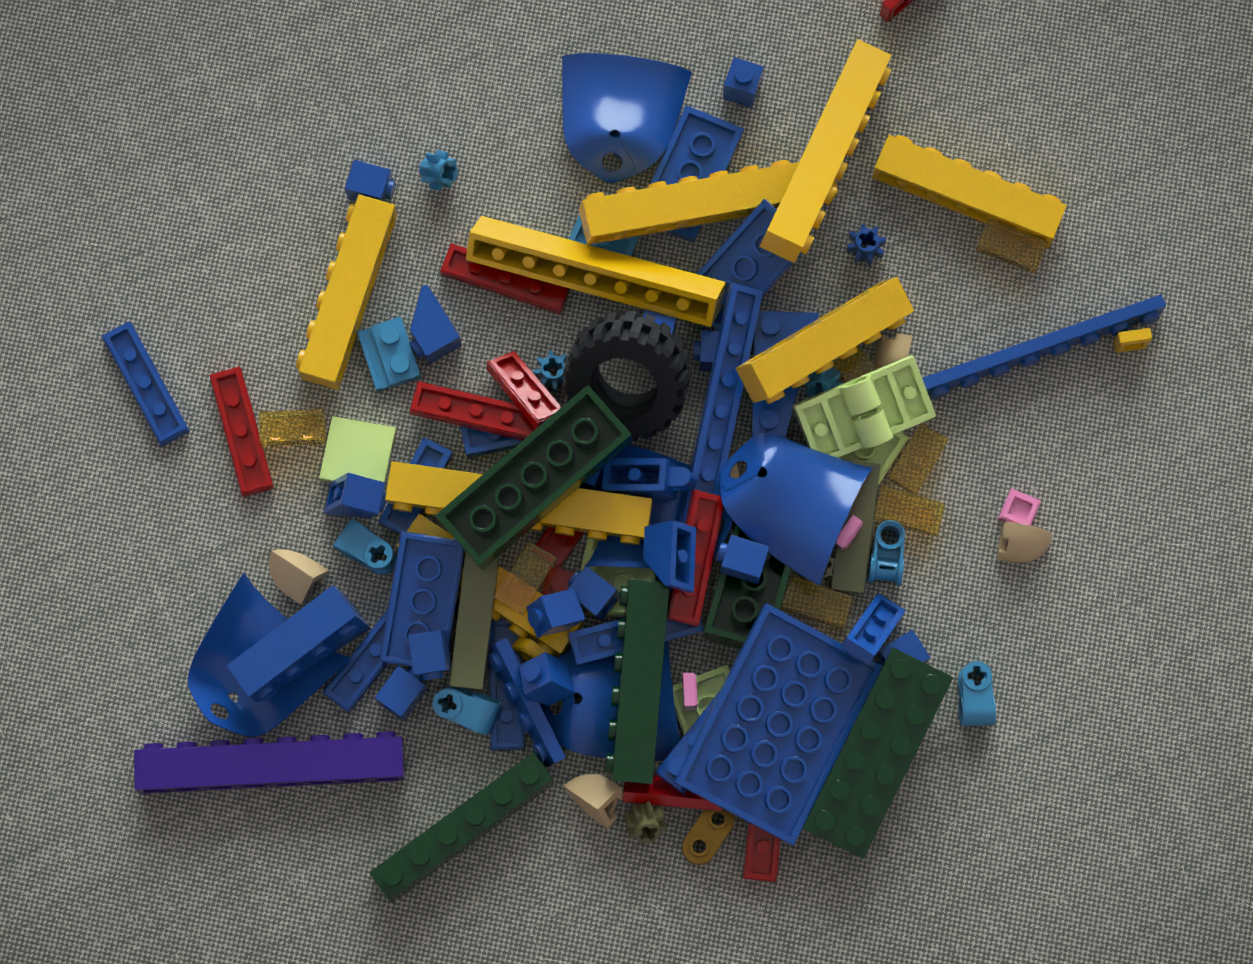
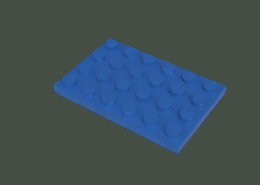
(777, 724)

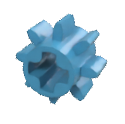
(438, 170)
(544, 372)
(823, 381)

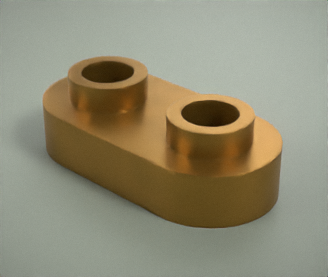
(708, 833)

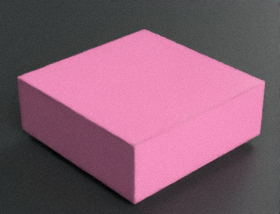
(1019, 508)
(848, 533)
(689, 691)

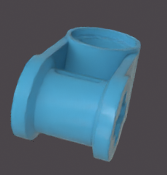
(362, 545)
(887, 560)
(976, 701)
(472, 710)

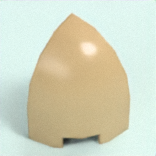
(891, 350)
(1022, 542)
(295, 573)
(595, 796)

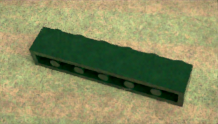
(639, 681)
(462, 827)

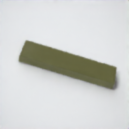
(851, 564)
(474, 625)

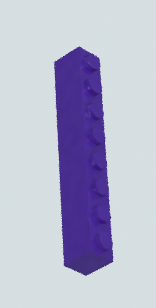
(269, 764)

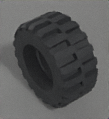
(643, 342)

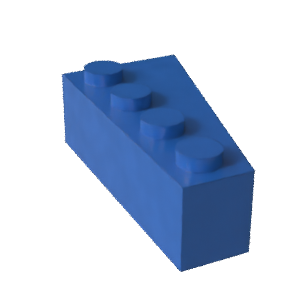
(769, 330)
(298, 644)

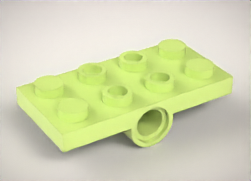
(865, 409)

